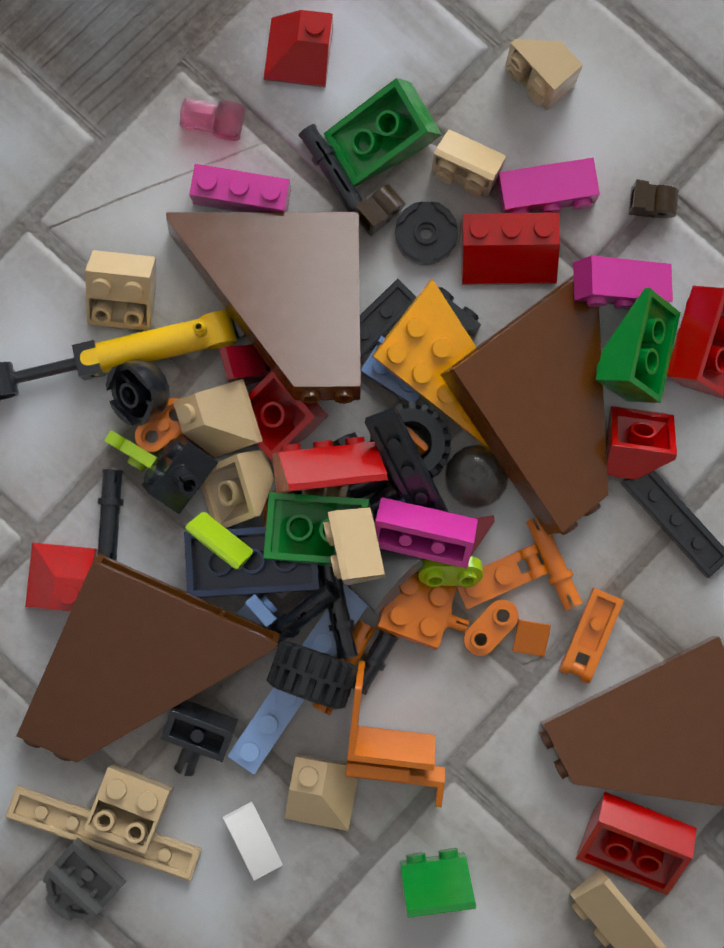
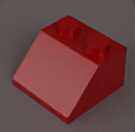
(281, 417)

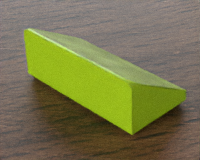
(219, 540)

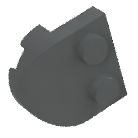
(80, 883)

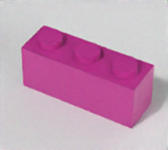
(549, 187)
(238, 190)
(619, 280)
(425, 532)

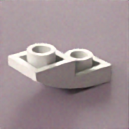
(252, 841)

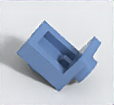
(259, 611)

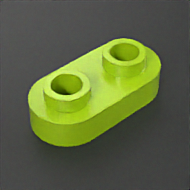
(442, 574)

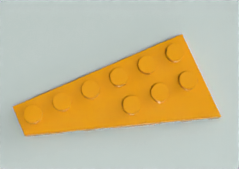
(423, 347)

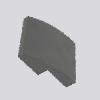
(382, 591)

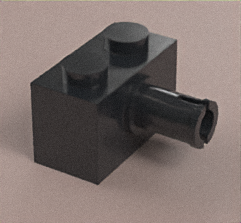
(178, 473)
(198, 733)

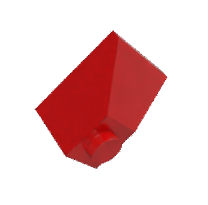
(299, 48)
(638, 442)
(57, 575)

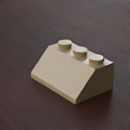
(612, 914)

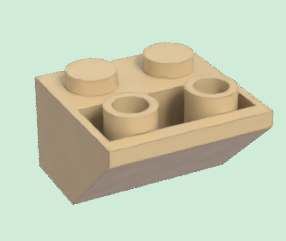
(543, 68)
(467, 164)
(120, 290)
(355, 545)
(128, 808)

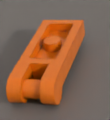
(503, 576)
(591, 634)

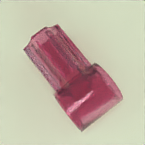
(220, 119)

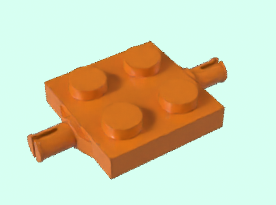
(421, 613)

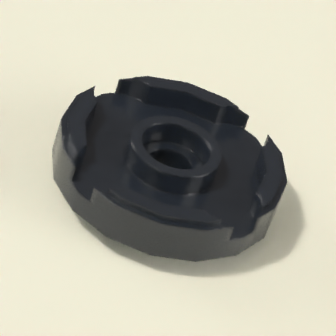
(430, 217)

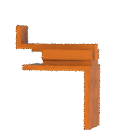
(391, 753)

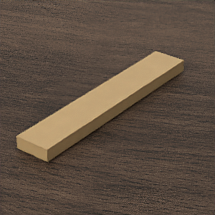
(70, 819)

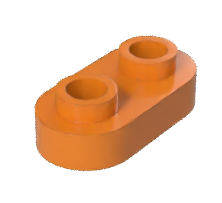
(162, 426)
(490, 626)

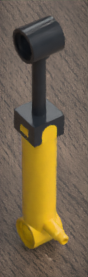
(97, 358)

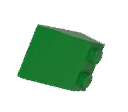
(382, 131)
(640, 350)
(297, 528)
(437, 883)

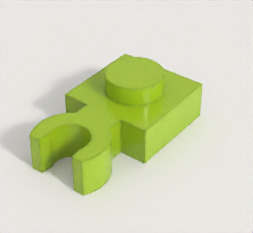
(138, 457)

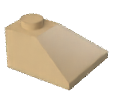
(219, 418)
(238, 488)
(320, 793)

